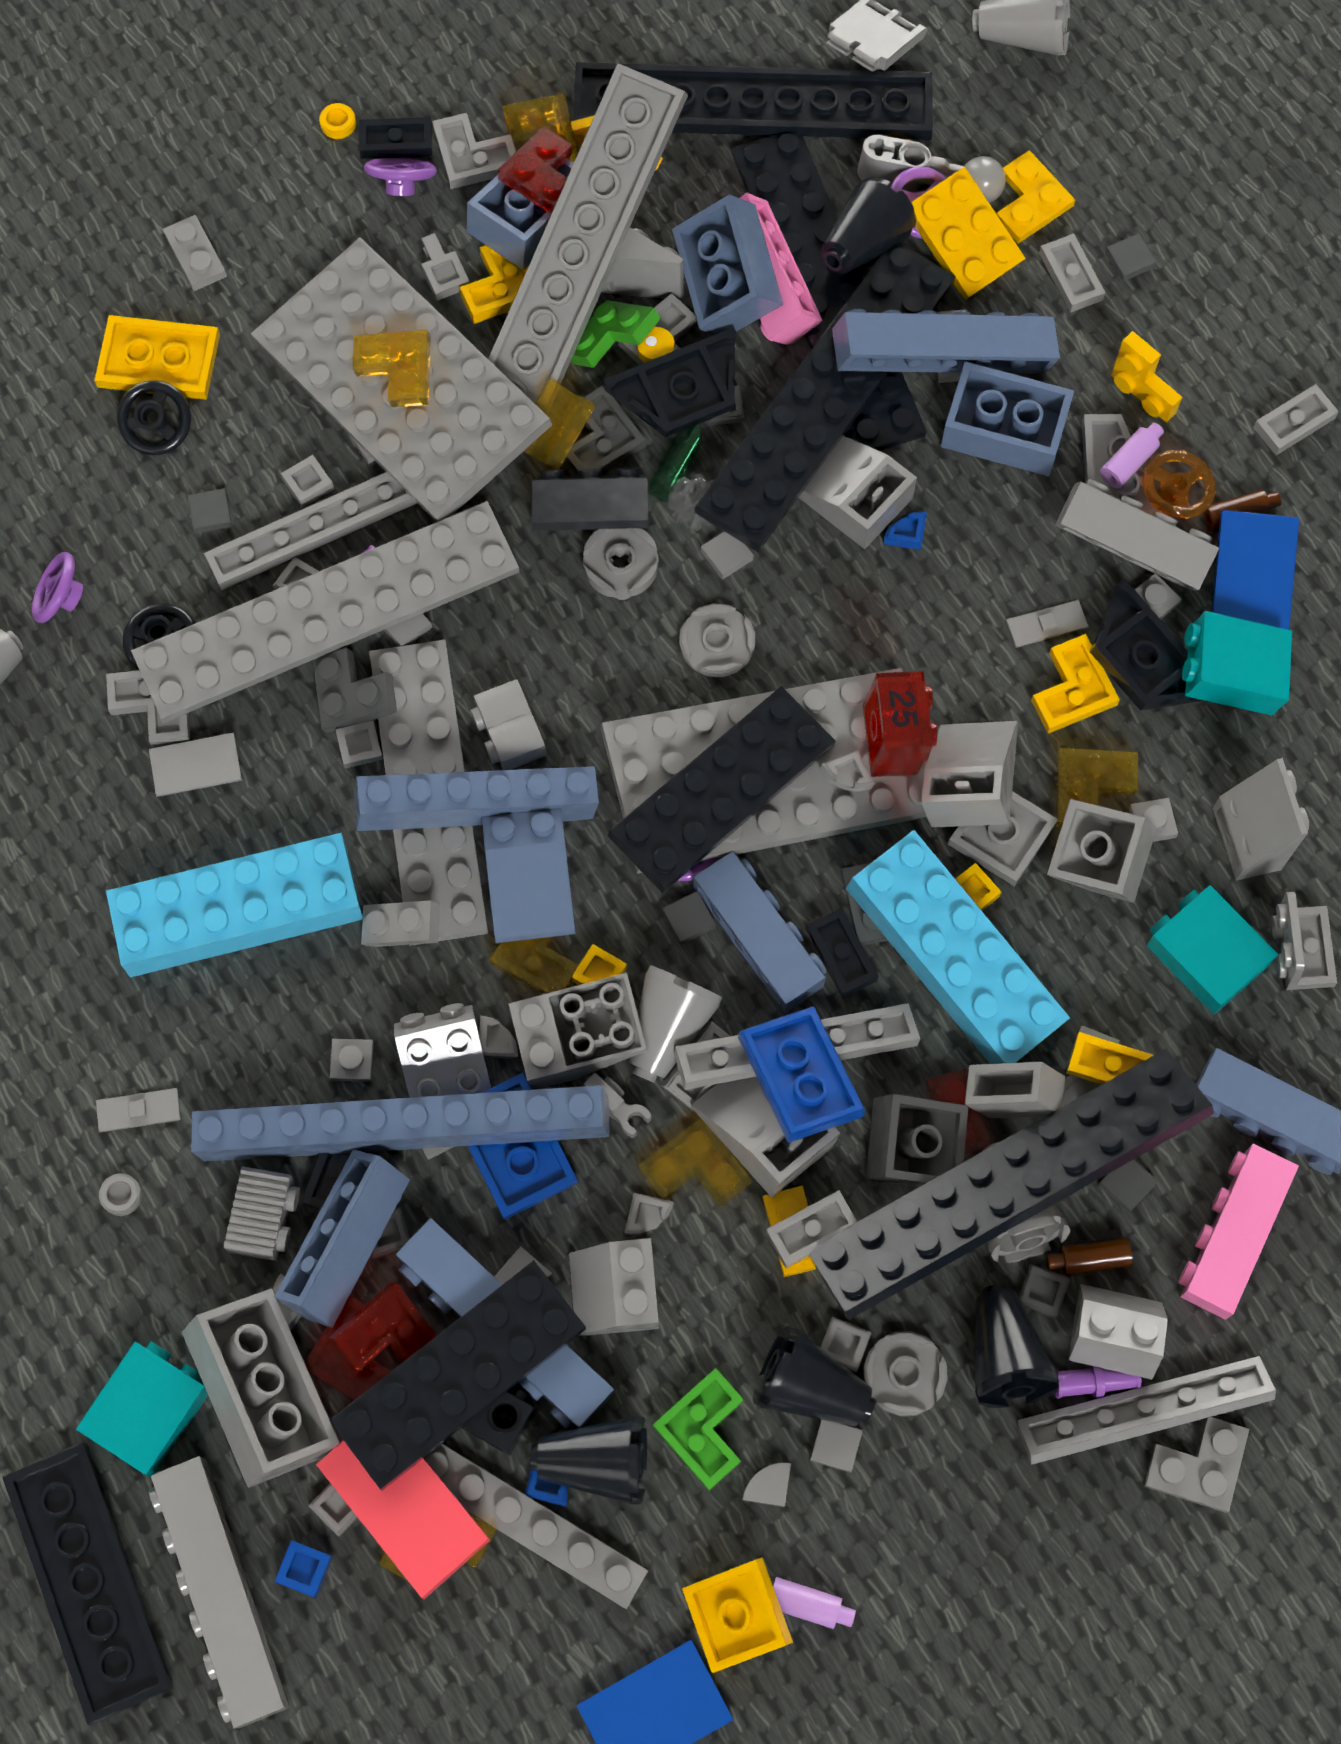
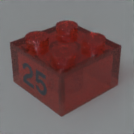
(898, 723)

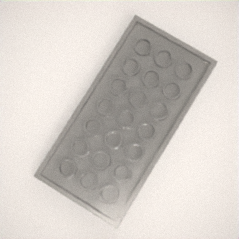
(433, 450)
(656, 746)

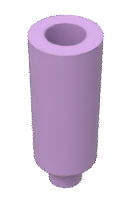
(1131, 455)
(812, 1604)

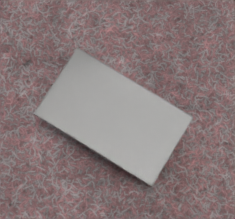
(195, 764)

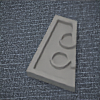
(1101, 440)

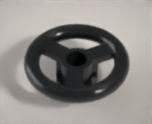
(141, 413)
(153, 624)

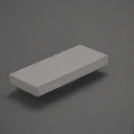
(1047, 623)
(138, 1110)

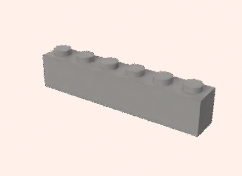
(219, 1593)

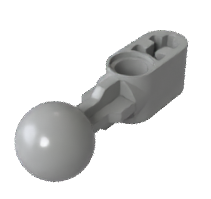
(890, 156)

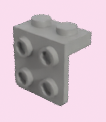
(1305, 945)
(442, 1053)

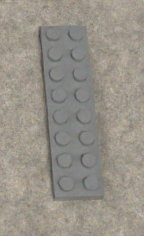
(421, 740)

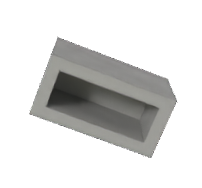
(1014, 1089)

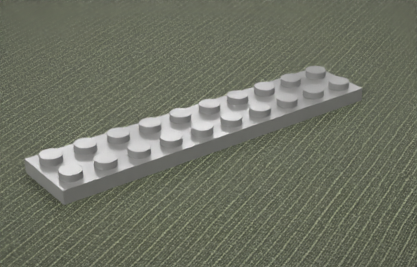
(586, 229)
(325, 611)

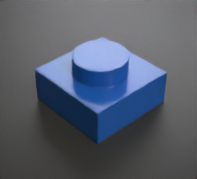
(303, 1569)

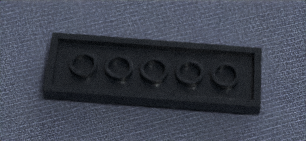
(721, 789)
(457, 1375)
(87, 1583)

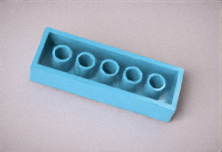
(234, 905)
(956, 951)

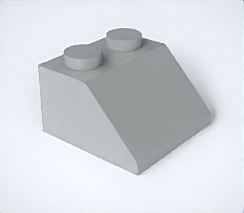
(1102, 850)
(615, 1287)
(1118, 1332)

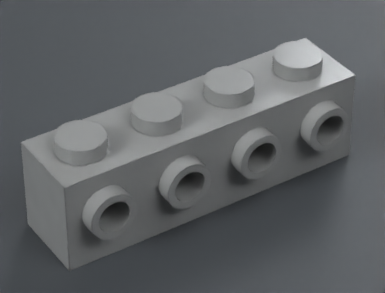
(1136, 535)

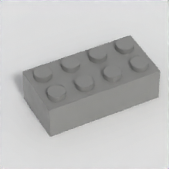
(259, 1387)

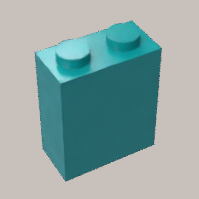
(1238, 663)
(1210, 948)
(144, 1408)

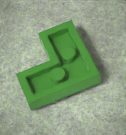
(613, 323)
(691, 1424)

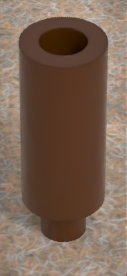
(1252, 502)
(1091, 1256)

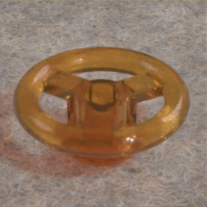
(1169, 498)

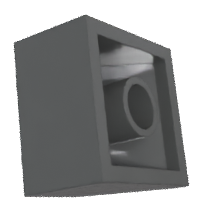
(914, 1139)

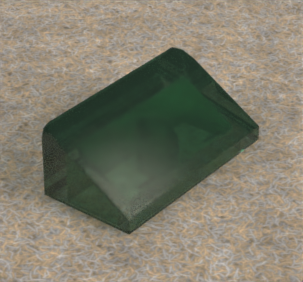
(675, 462)

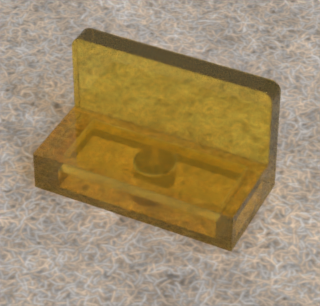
(568, 415)

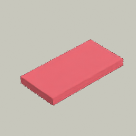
(411, 1519)

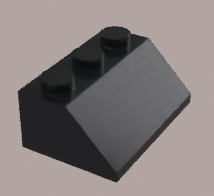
(589, 500)

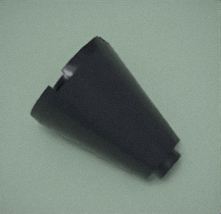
(868, 225)
(1009, 1351)
(812, 1383)
(596, 1459)

